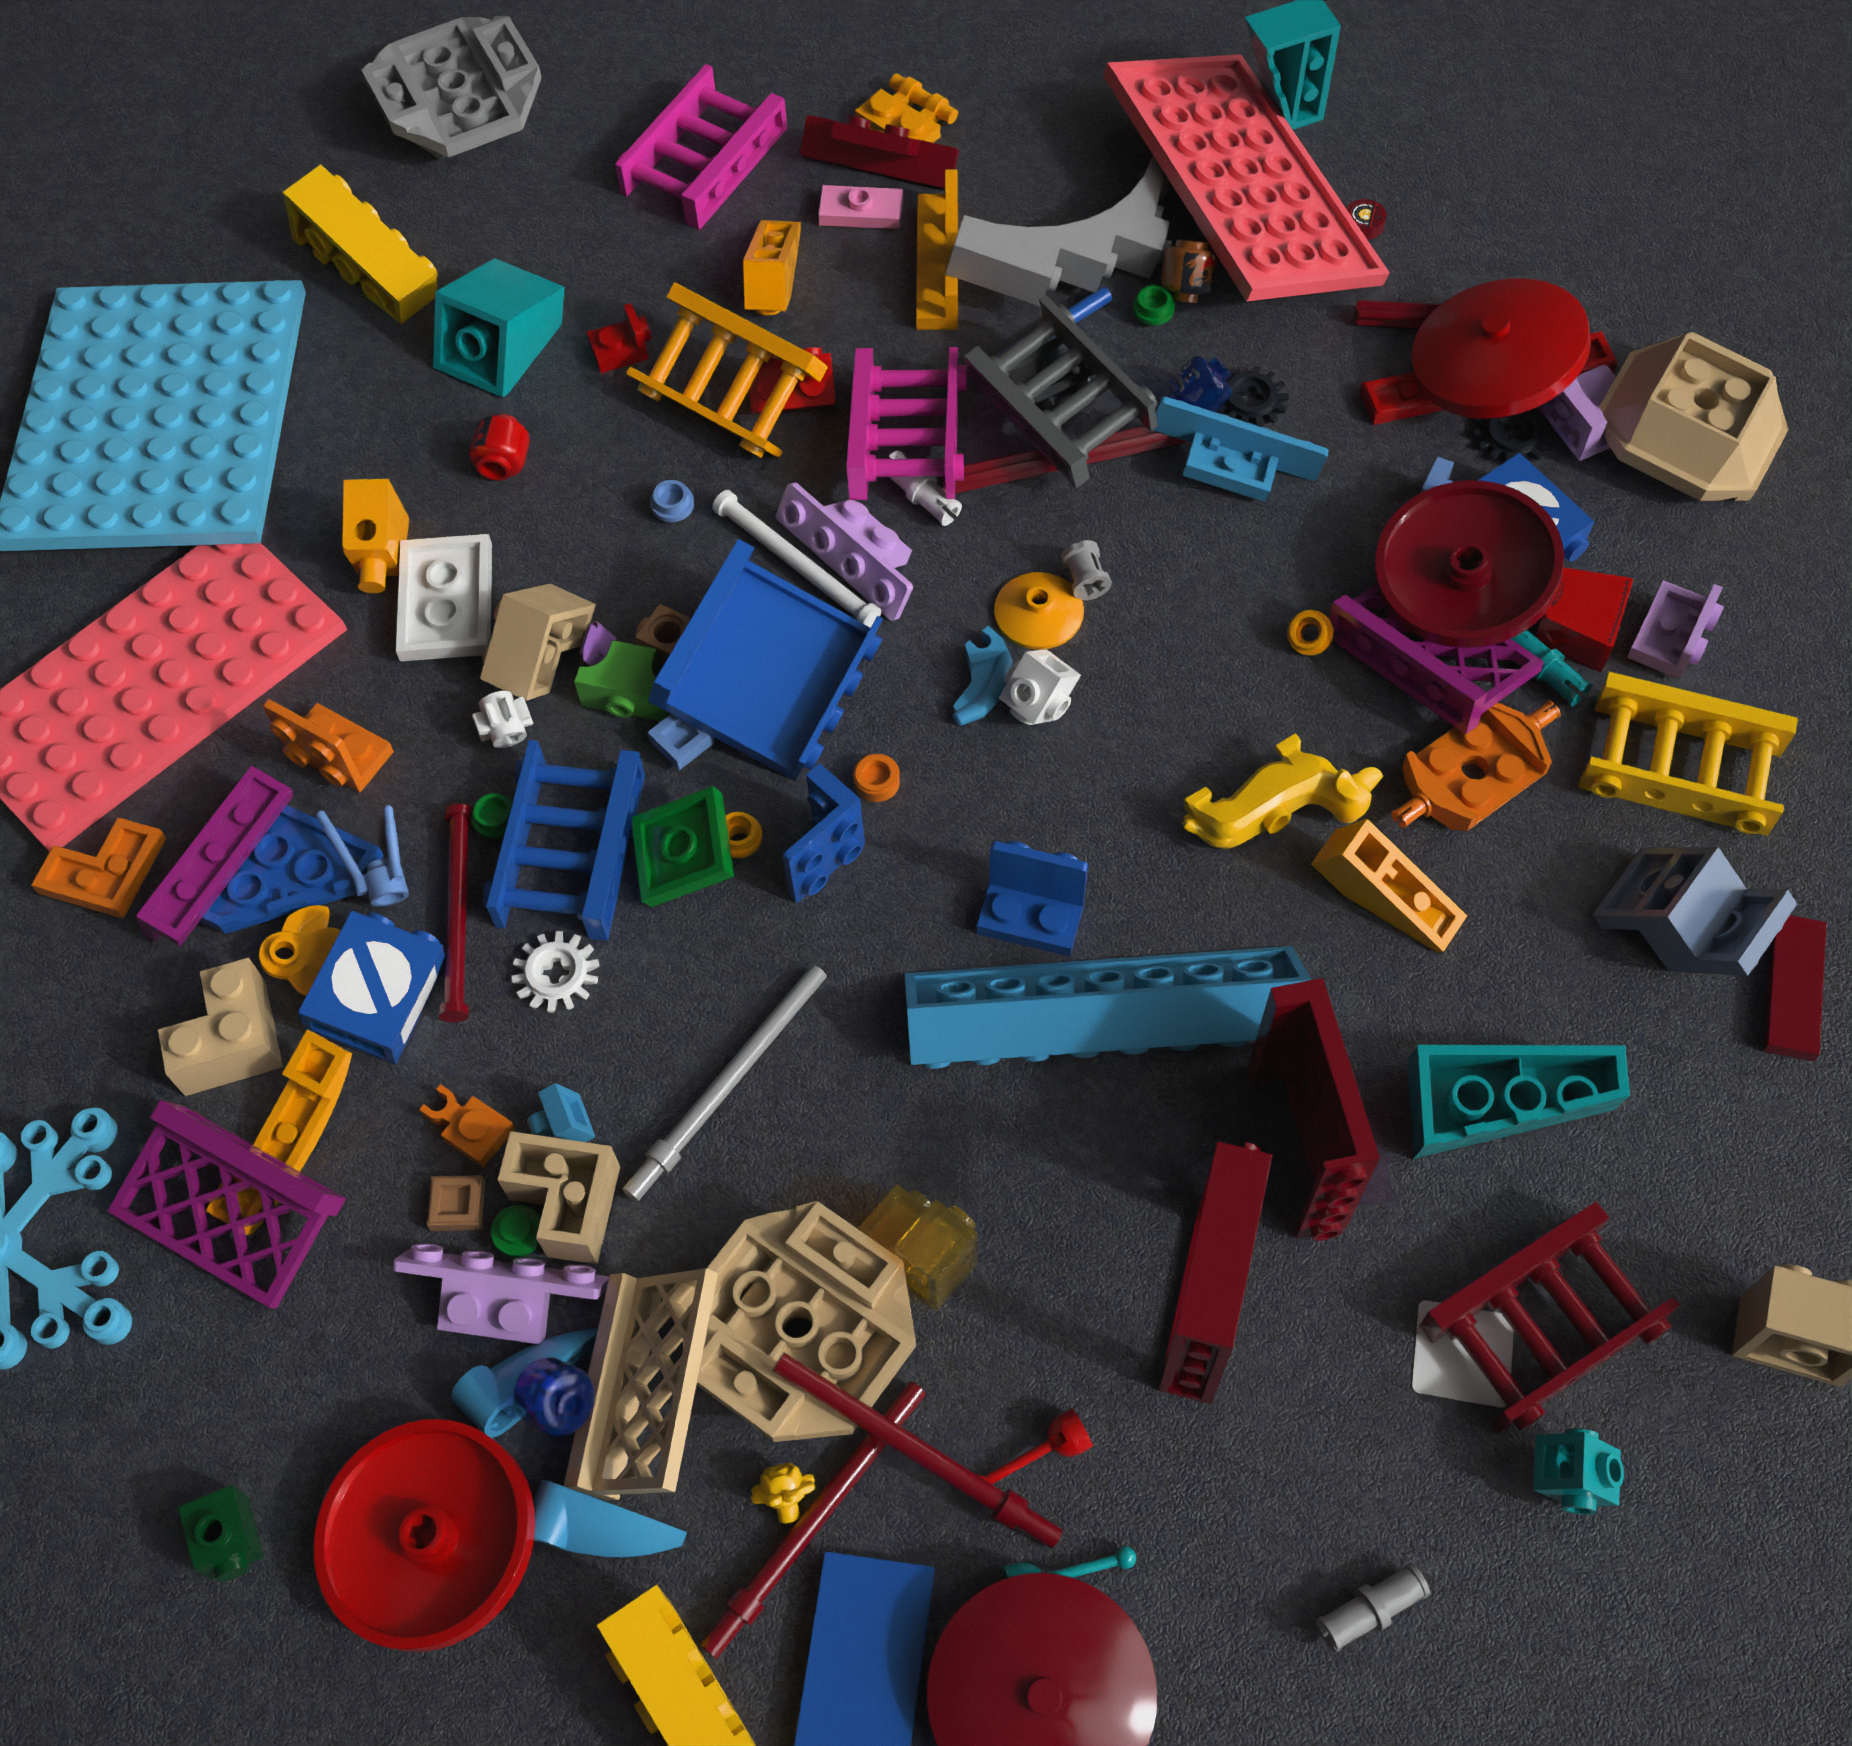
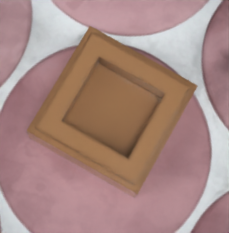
(456, 1203)

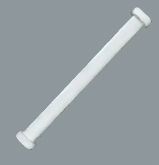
(727, 505)

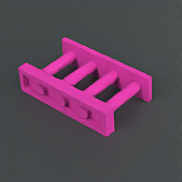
(719, 173)
(869, 407)

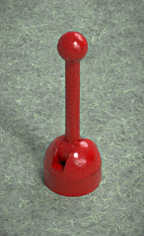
(1064, 1436)

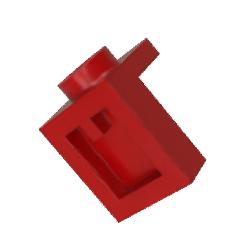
(621, 342)

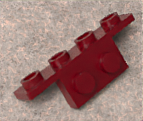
(877, 151)

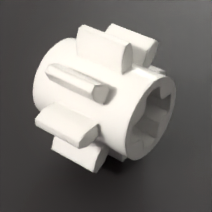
(502, 719)

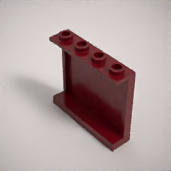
(1306, 1051)

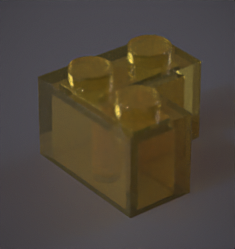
(930, 1239)

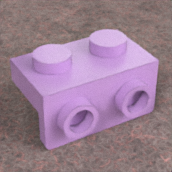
(1674, 629)

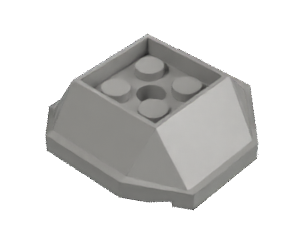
(455, 84)

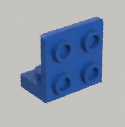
(832, 841)
(1033, 897)

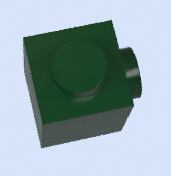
(221, 1534)

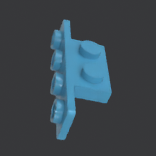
(1236, 452)

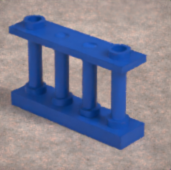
(602, 865)

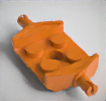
(1502, 745)

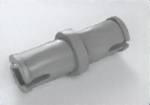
(1372, 1607)

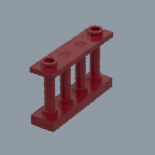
(1540, 1265)

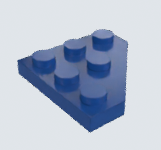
(287, 872)

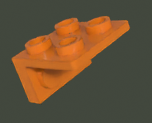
(329, 743)

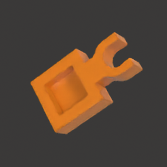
(471, 1129)

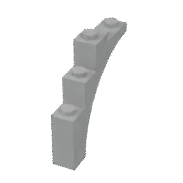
(1034, 259)

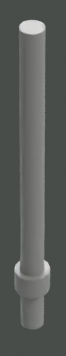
(665, 1153)

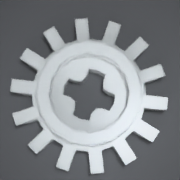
(542, 959)

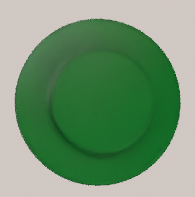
(1153, 306)
(491, 815)
(516, 1231)

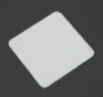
(1449, 1371)

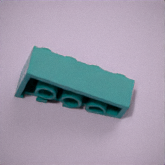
(1503, 1090)

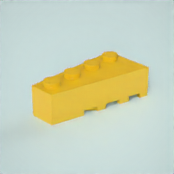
(359, 244)
(670, 1675)

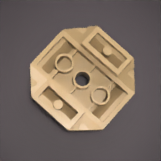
(1695, 417)
(811, 1269)

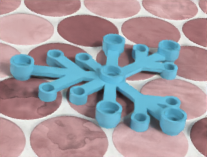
(57, 1287)

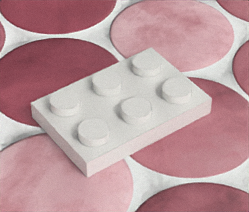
(444, 597)

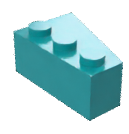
(1296, 57)

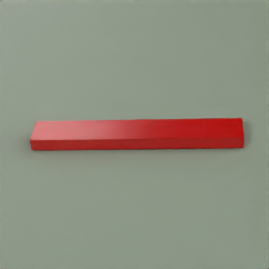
(1401, 397)

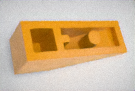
(771, 266)
(1386, 883)

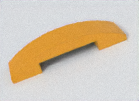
(298, 1117)

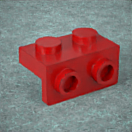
(806, 393)

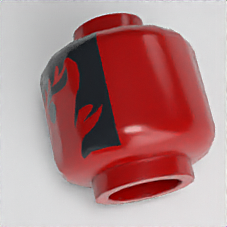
(499, 447)

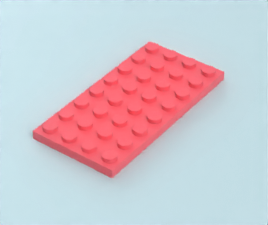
(1245, 177)
(151, 683)

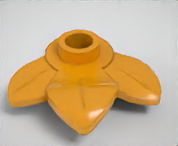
(309, 939)

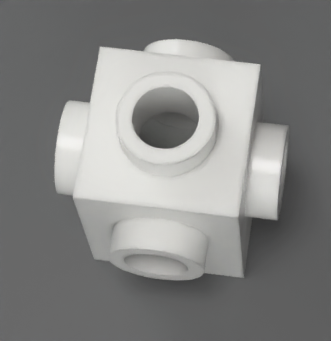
(1039, 687)

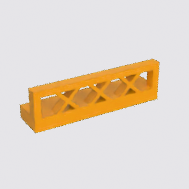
(935, 241)

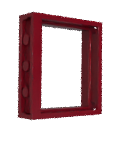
(1216, 1272)

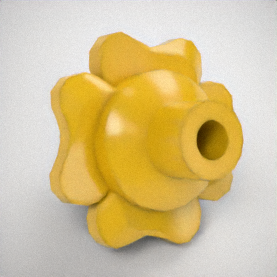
(782, 1489)

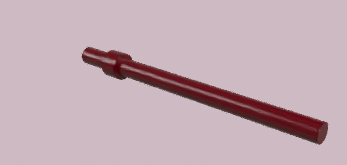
(1007, 1506)
(746, 1602)

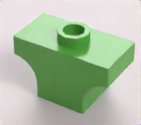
(622, 682)

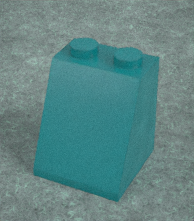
(494, 324)

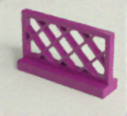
(1417, 670)
(255, 1169)

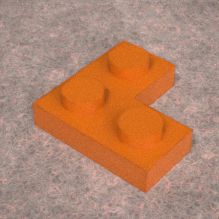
(104, 881)

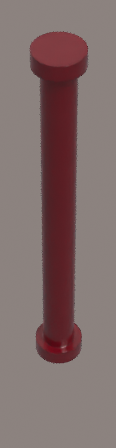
(454, 1007)

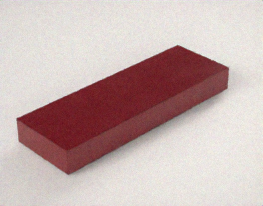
(1795, 989)

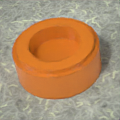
(876, 777)

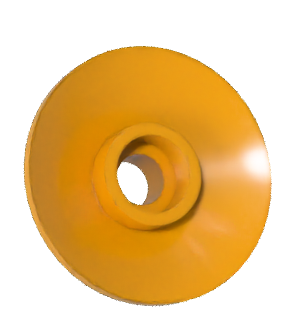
(1038, 624)

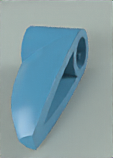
(487, 1393)
(596, 1527)

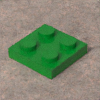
(682, 847)

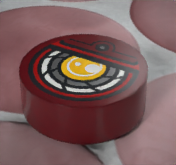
(1369, 217)

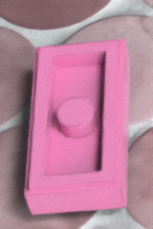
(860, 207)

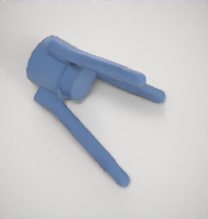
(384, 876)

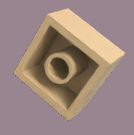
(1797, 1324)

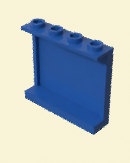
(764, 665)

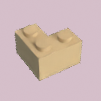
(529, 638)
(231, 1040)
(573, 1185)

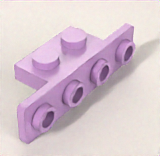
(851, 545)
(497, 1296)

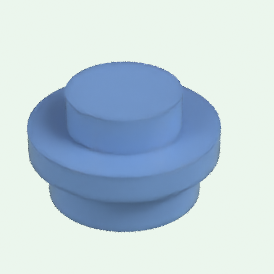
(671, 501)

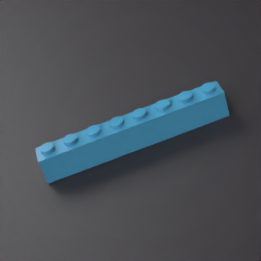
(1093, 1005)

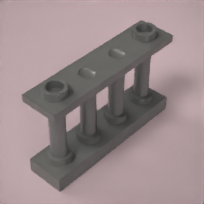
(1044, 427)

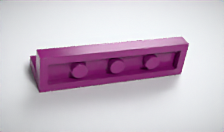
(213, 857)

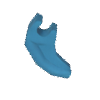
(988, 672)

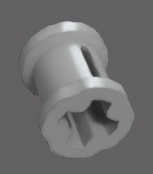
(1086, 570)

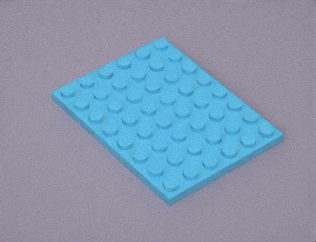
(153, 417)

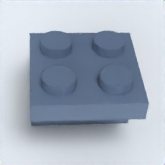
(1695, 910)

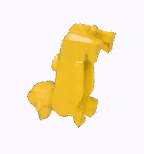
(1275, 793)

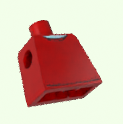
(1585, 616)

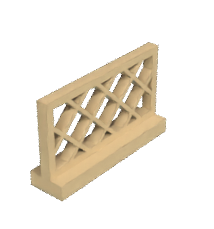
(620, 1379)

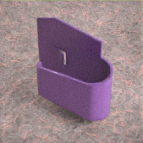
(596, 641)

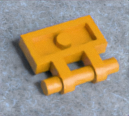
(896, 109)

